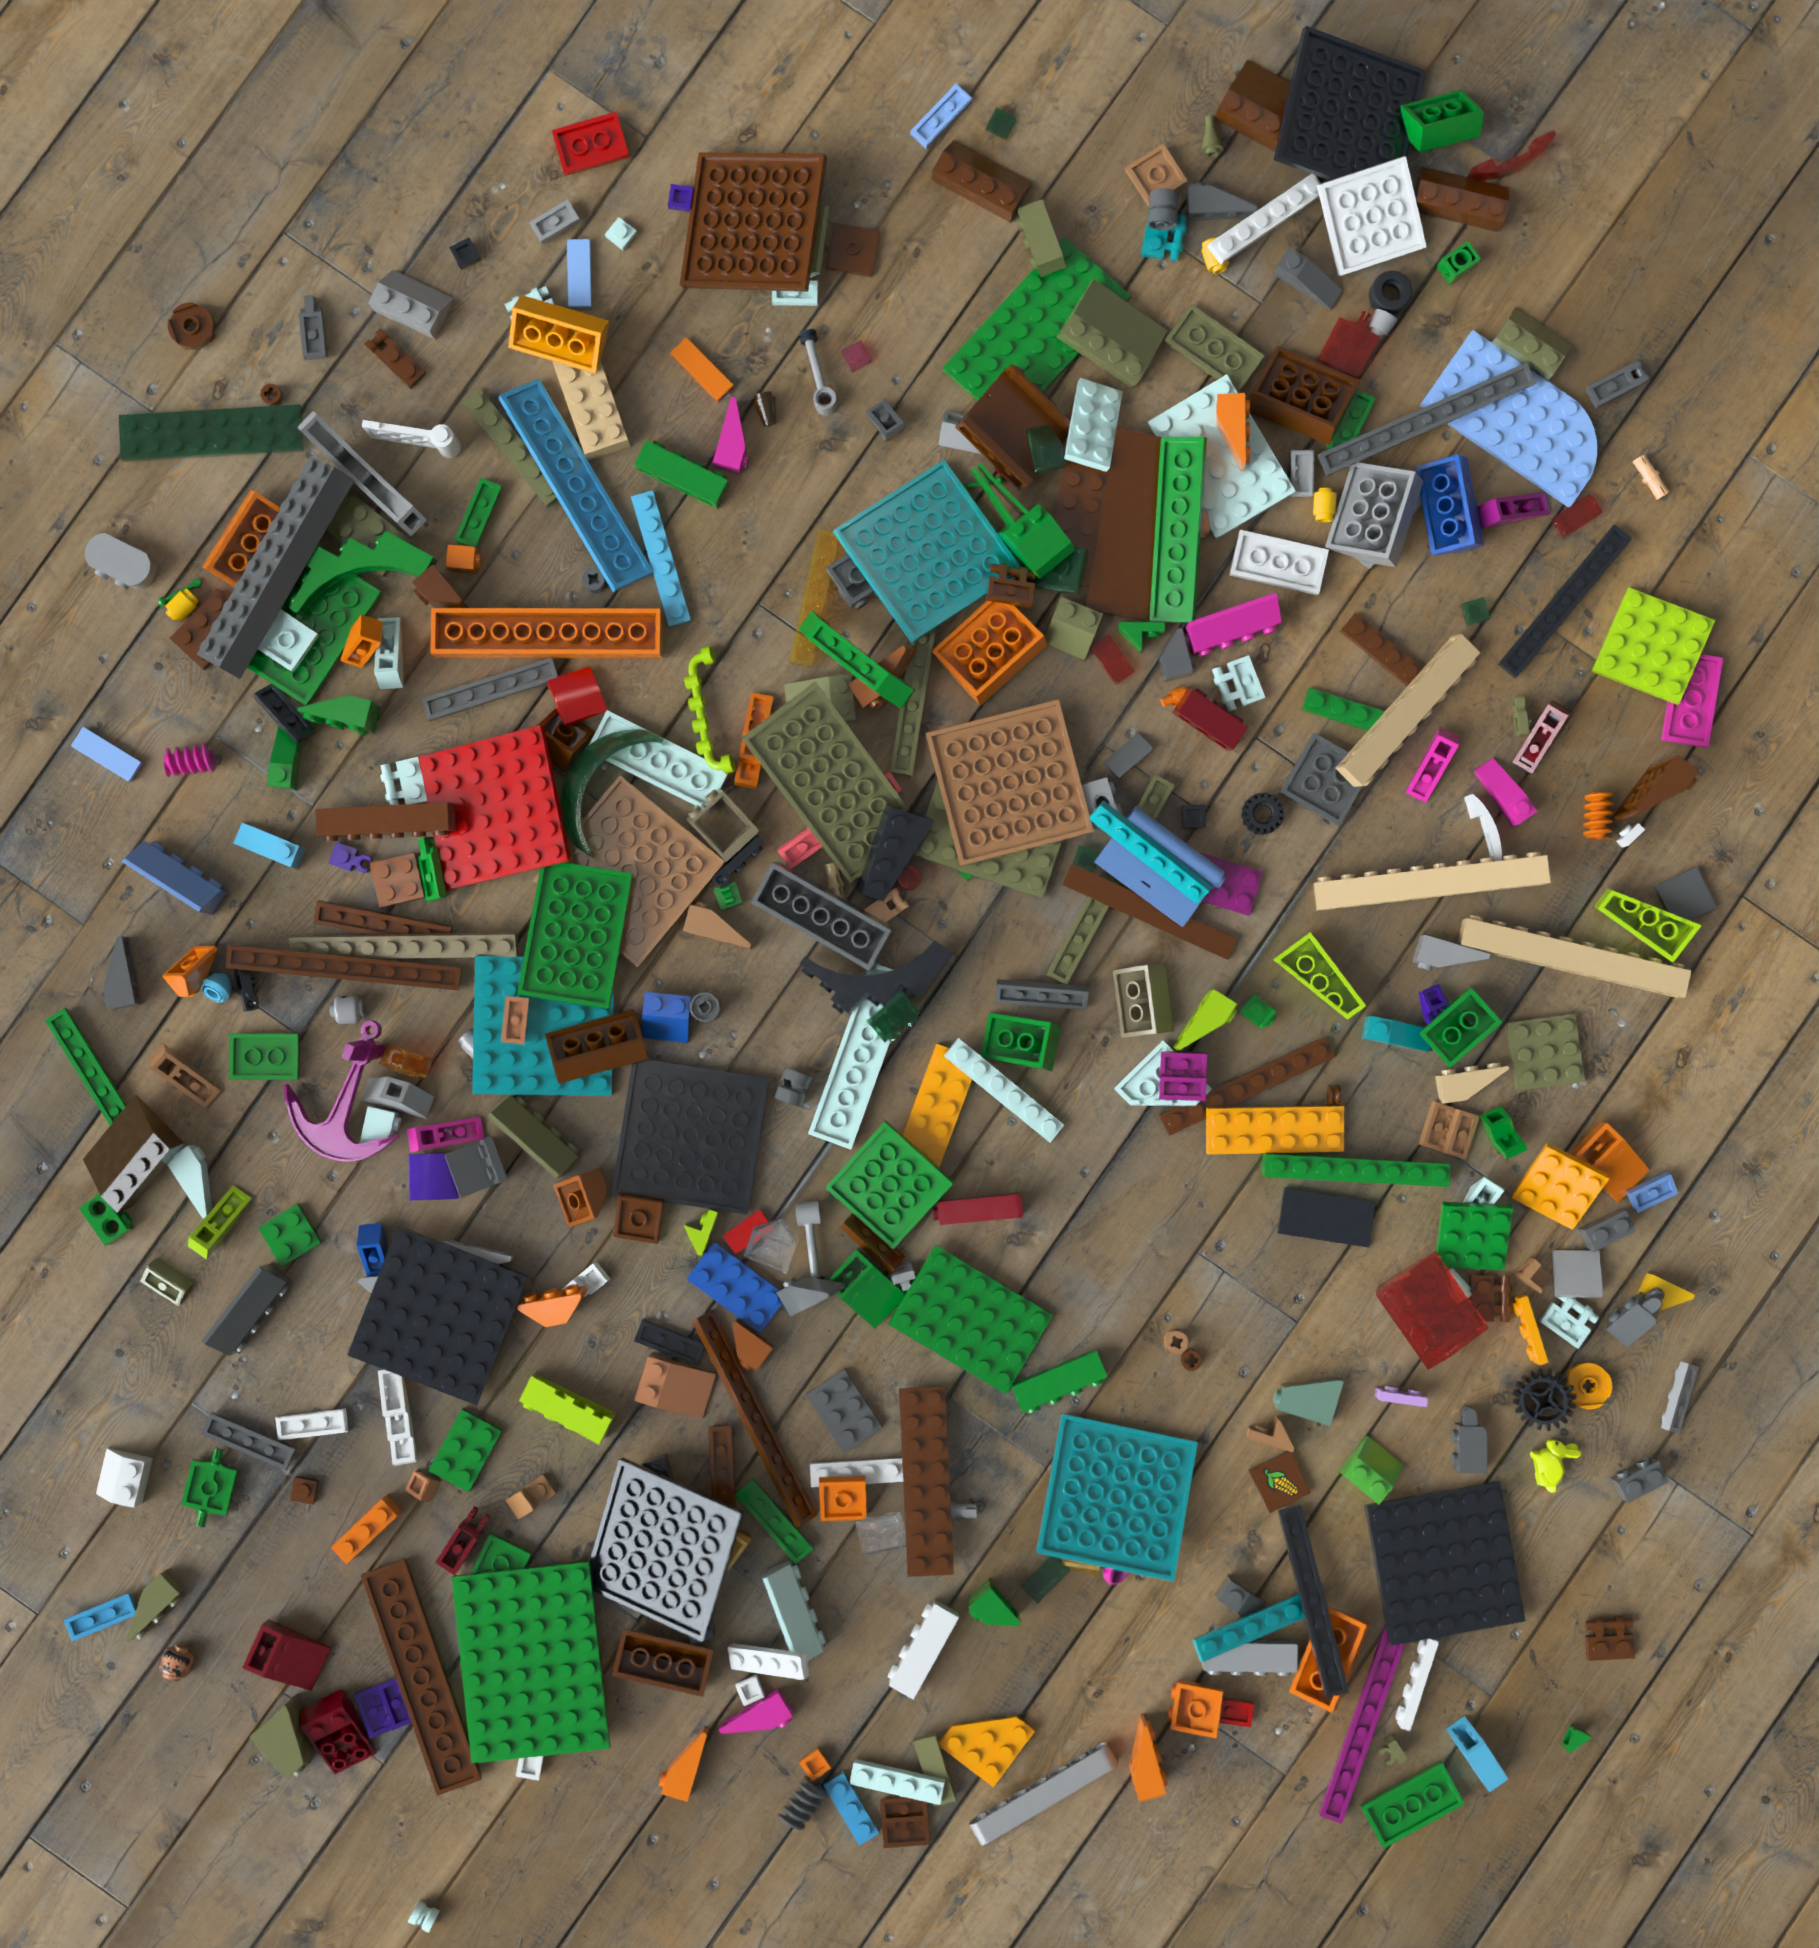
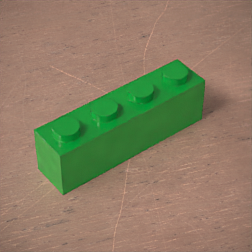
(682, 474)
(1059, 1381)

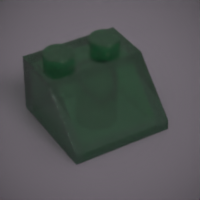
(893, 1017)

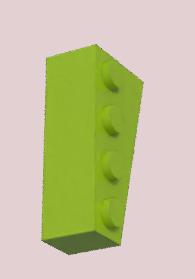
(1653, 926)
(1317, 971)

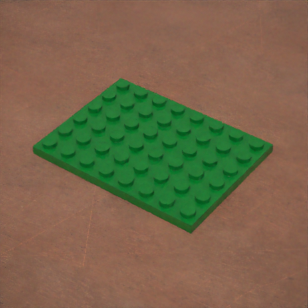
(531, 1662)

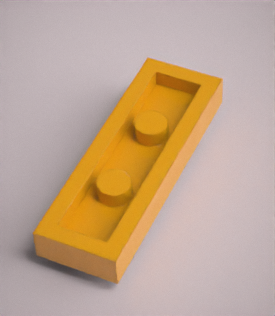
(1529, 1329)

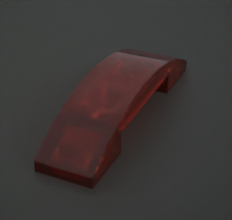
(1489, 170)

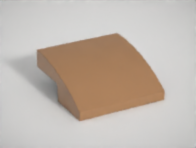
(1448, 1130)

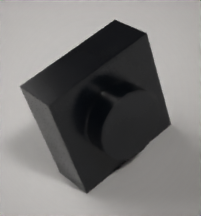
(464, 253)
(1193, 816)

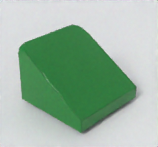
(1575, 1738)

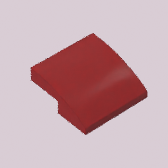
(577, 696)

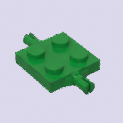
(209, 1487)

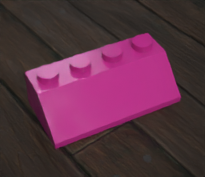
(1233, 625)

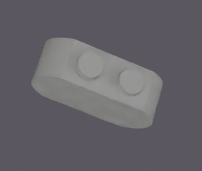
(121, 562)

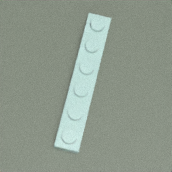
(1004, 1090)

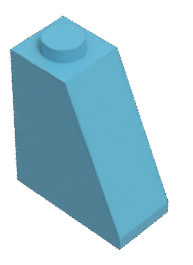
(1477, 1753)

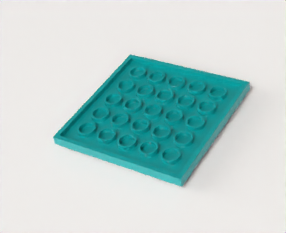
(925, 550)
(527, 1066)
(1117, 1497)

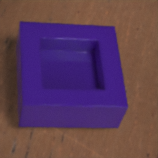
(680, 197)

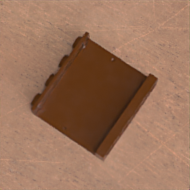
(1000, 420)

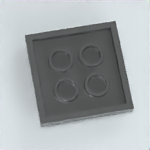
(1318, 783)

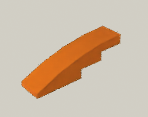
(748, 766)

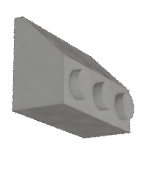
(411, 303)

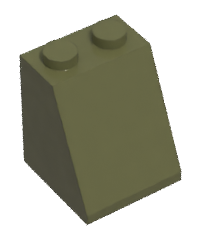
(284, 1740)

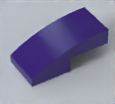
(1432, 1002)

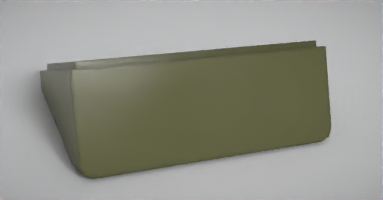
(166, 1281)

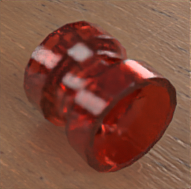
(909, 878)

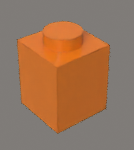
(463, 559)

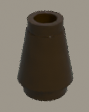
(766, 408)

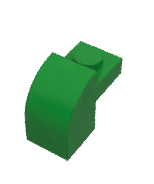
(1502, 1133)

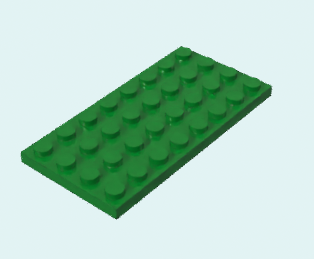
(1027, 326)

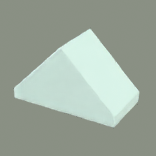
(1484, 1192)

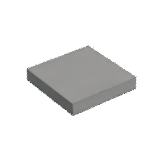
(1577, 1273)

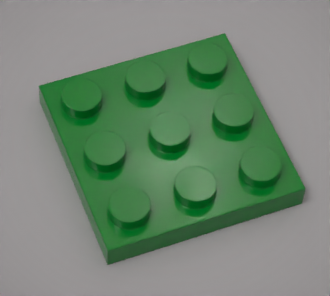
(1474, 1235)

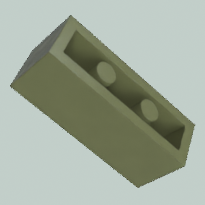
(1040, 238)

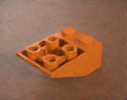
(1230, 416)
(1614, 1156)
(1146, 1774)

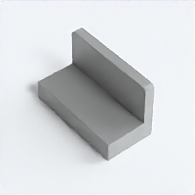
(950, 436)

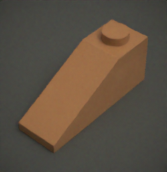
(707, 924)
(183, 1075)

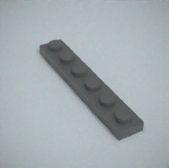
(489, 689)

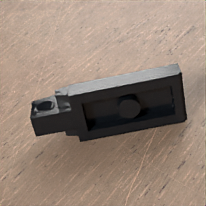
(737, 862)
(245, 983)

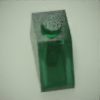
(1045, 449)

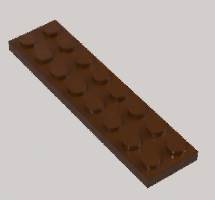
(926, 1481)

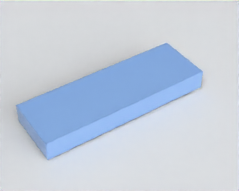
(941, 116)
(579, 274)
(106, 754)

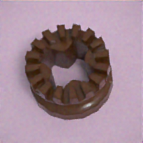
(276, 399)
(1332, 1094)
(1185, 1355)

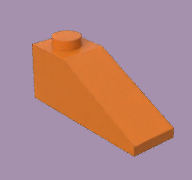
(681, 1772)

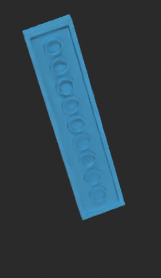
(575, 485)

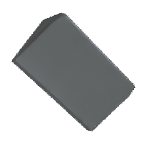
(1128, 756)

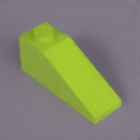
(218, 1222)

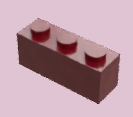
(1210, 719)

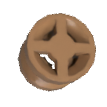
(1173, 1338)

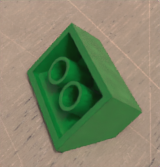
(1442, 120)

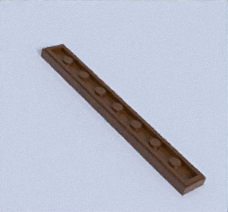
(1138, 908)

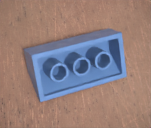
(176, 877)

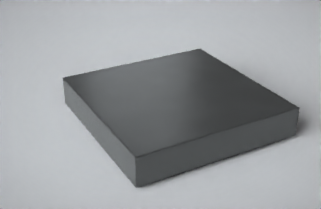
(1685, 895)

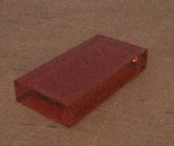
(1576, 516)
(1112, 659)

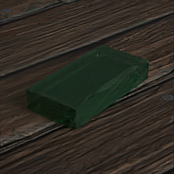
(1045, 1578)

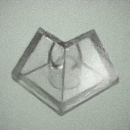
(772, 1245)

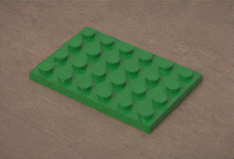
(332, 620)
(575, 934)
(970, 1319)

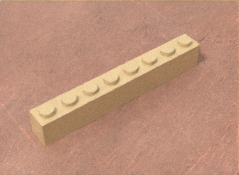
(1408, 710)

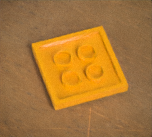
(1560, 1186)

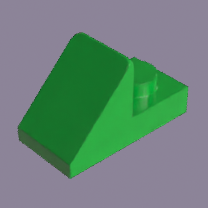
(1134, 630)

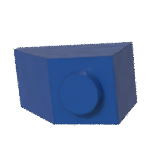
(372, 1247)

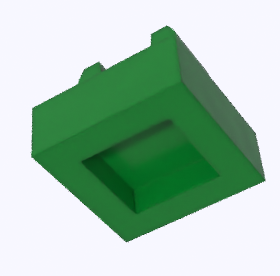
(728, 896)

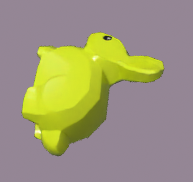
(1549, 1463)

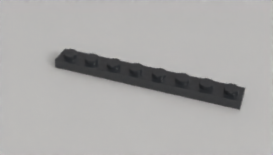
(1564, 601)
(1313, 1601)

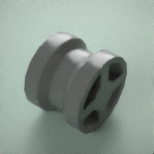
(597, 583)

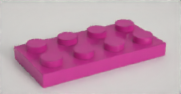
(1693, 718)

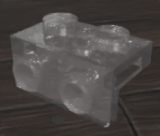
(881, 1533)

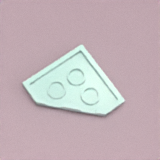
(1143, 1083)

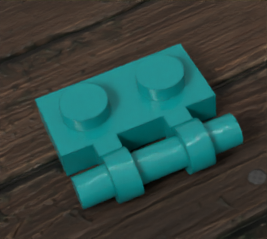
(1155, 241)

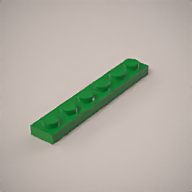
(86, 1064)

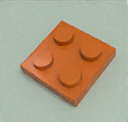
(842, 1498)

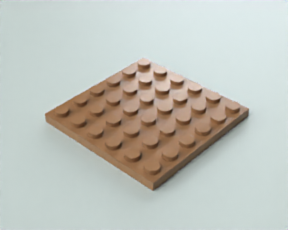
(1009, 783)
(664, 857)

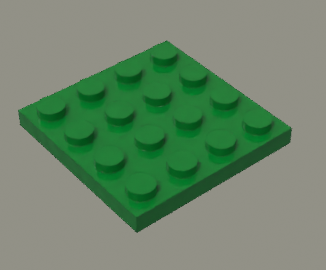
(889, 1184)

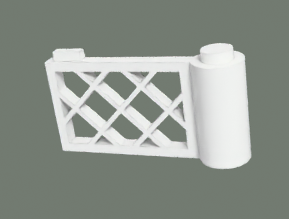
(440, 437)

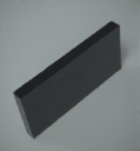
(1326, 1217)

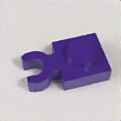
(347, 858)

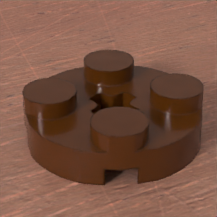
(180, 320)

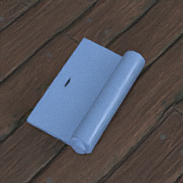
(1161, 894)

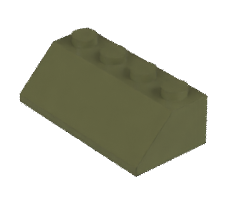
(535, 1136)

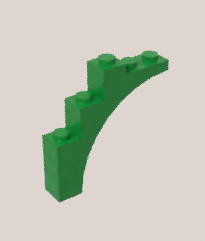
(355, 558)

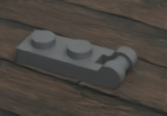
(1617, 384)

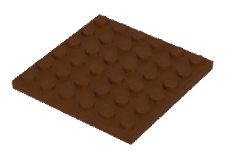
(753, 221)

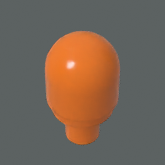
(1174, 696)

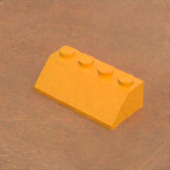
(558, 333)

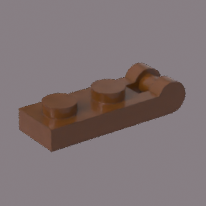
(396, 359)

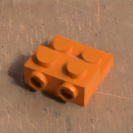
(1195, 1708)

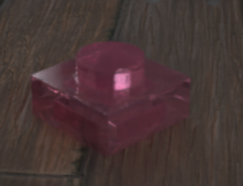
(856, 356)

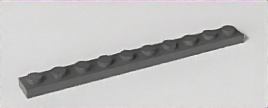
(1426, 419)

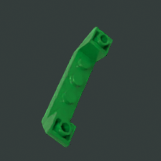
(855, 660)

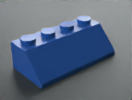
(1450, 506)

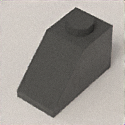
(1238, 1597)

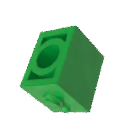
(1458, 263)

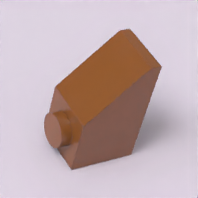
(750, 1346)

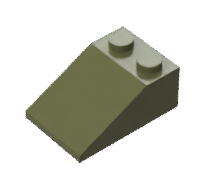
(836, 690)

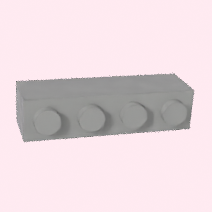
(1257, 1657)

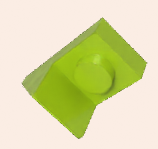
(700, 1237)

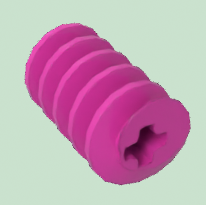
(189, 761)

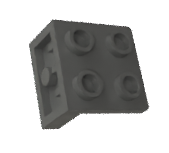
(475, 1167)

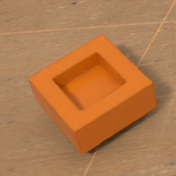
(815, 1764)

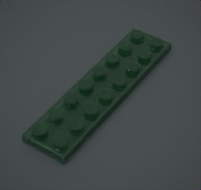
(210, 433)

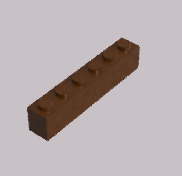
(385, 820)

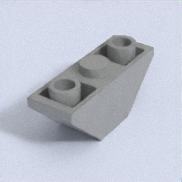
(398, 1096)

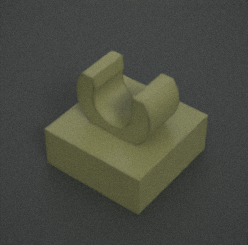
(1394, 1750)

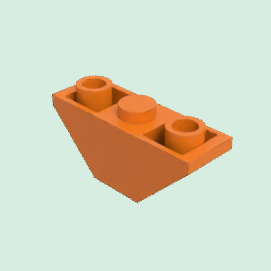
(553, 1306)

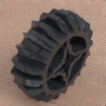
(1553, 1403)

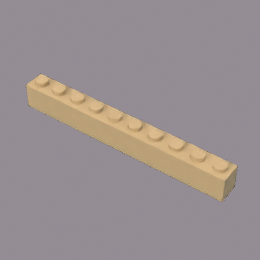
(1431, 883)
(1573, 957)

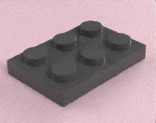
(844, 1410)

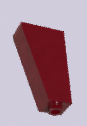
(979, 1209)

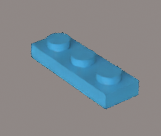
(101, 1616)
(851, 1808)

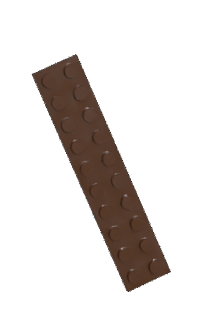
(421, 1676)

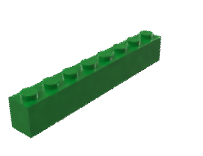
(1355, 1170)

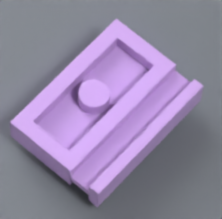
(1392, 1394)

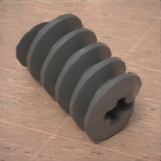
(803, 1805)

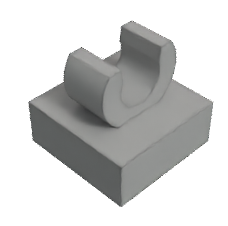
(903, 1275)

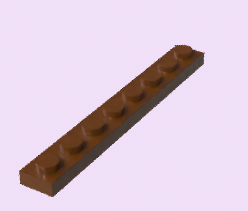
(1249, 1084)

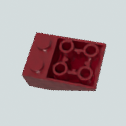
(286, 1656)
(336, 1731)

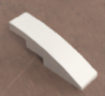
(397, 1417)

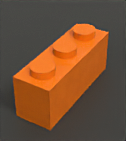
(366, 1529)

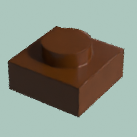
(304, 1490)

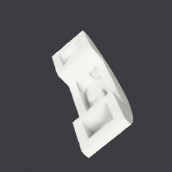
(1477, 809)

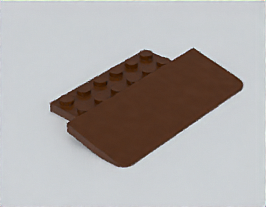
(1116, 522)

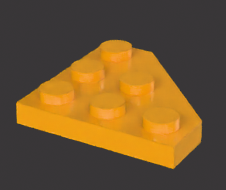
(987, 1745)

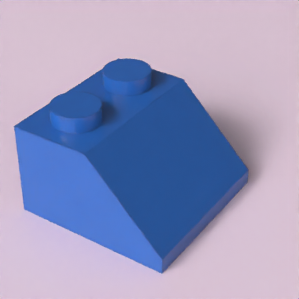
(666, 1017)

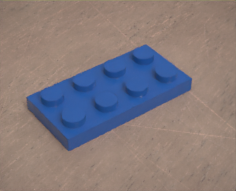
(736, 1287)

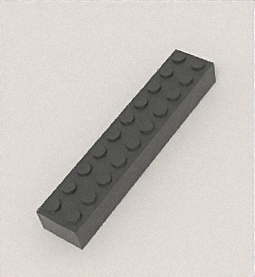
(275, 566)

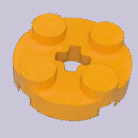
(1598, 1376)

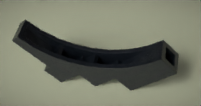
(849, 989)

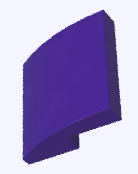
(430, 1178)
(382, 1707)

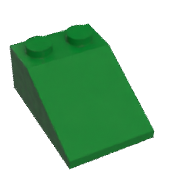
(1460, 1027)
(1021, 1041)

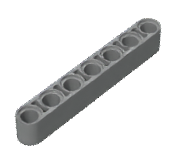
(1043, 1793)

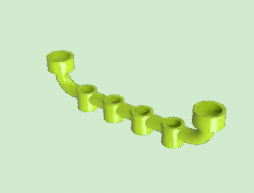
(698, 704)

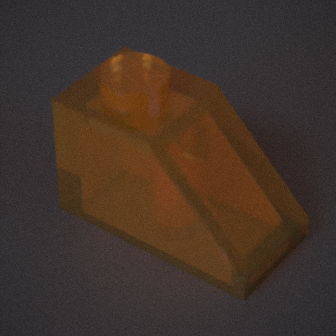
(405, 1061)

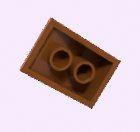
(895, 664)

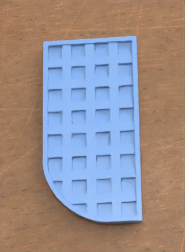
(1532, 431)

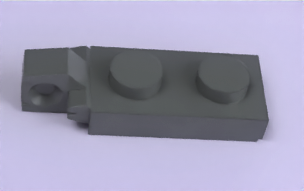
(312, 330)

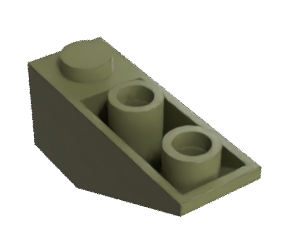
(155, 1598)

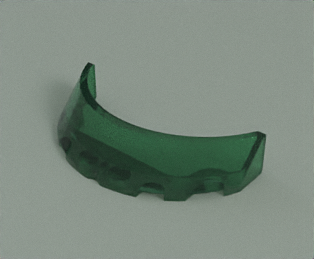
(582, 771)

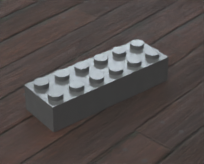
(823, 915)

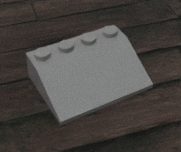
(1374, 513)

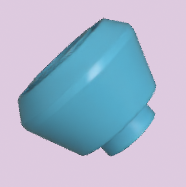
(217, 987)

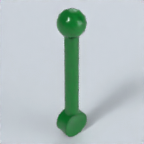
(1000, 479)
(196, 583)

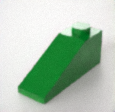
(284, 763)

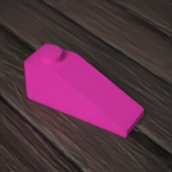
(731, 446)
(1433, 764)
(1505, 792)
(445, 1134)
(762, 1715)

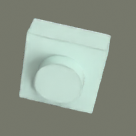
(621, 234)

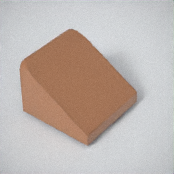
(422, 1486)

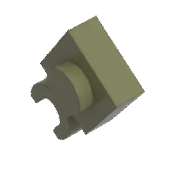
(1521, 721)

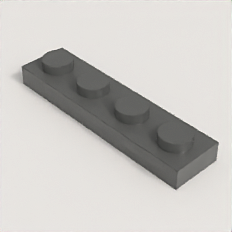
(1041, 994)
(249, 1441)

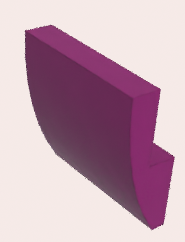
(1183, 1075)

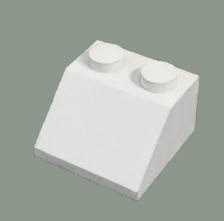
(124, 1477)

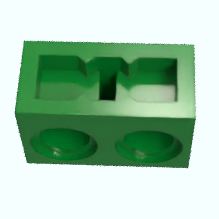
(102, 1222)

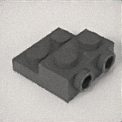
(850, 582)

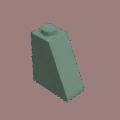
(1310, 1399)

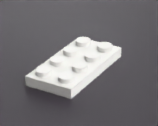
(1279, 562)

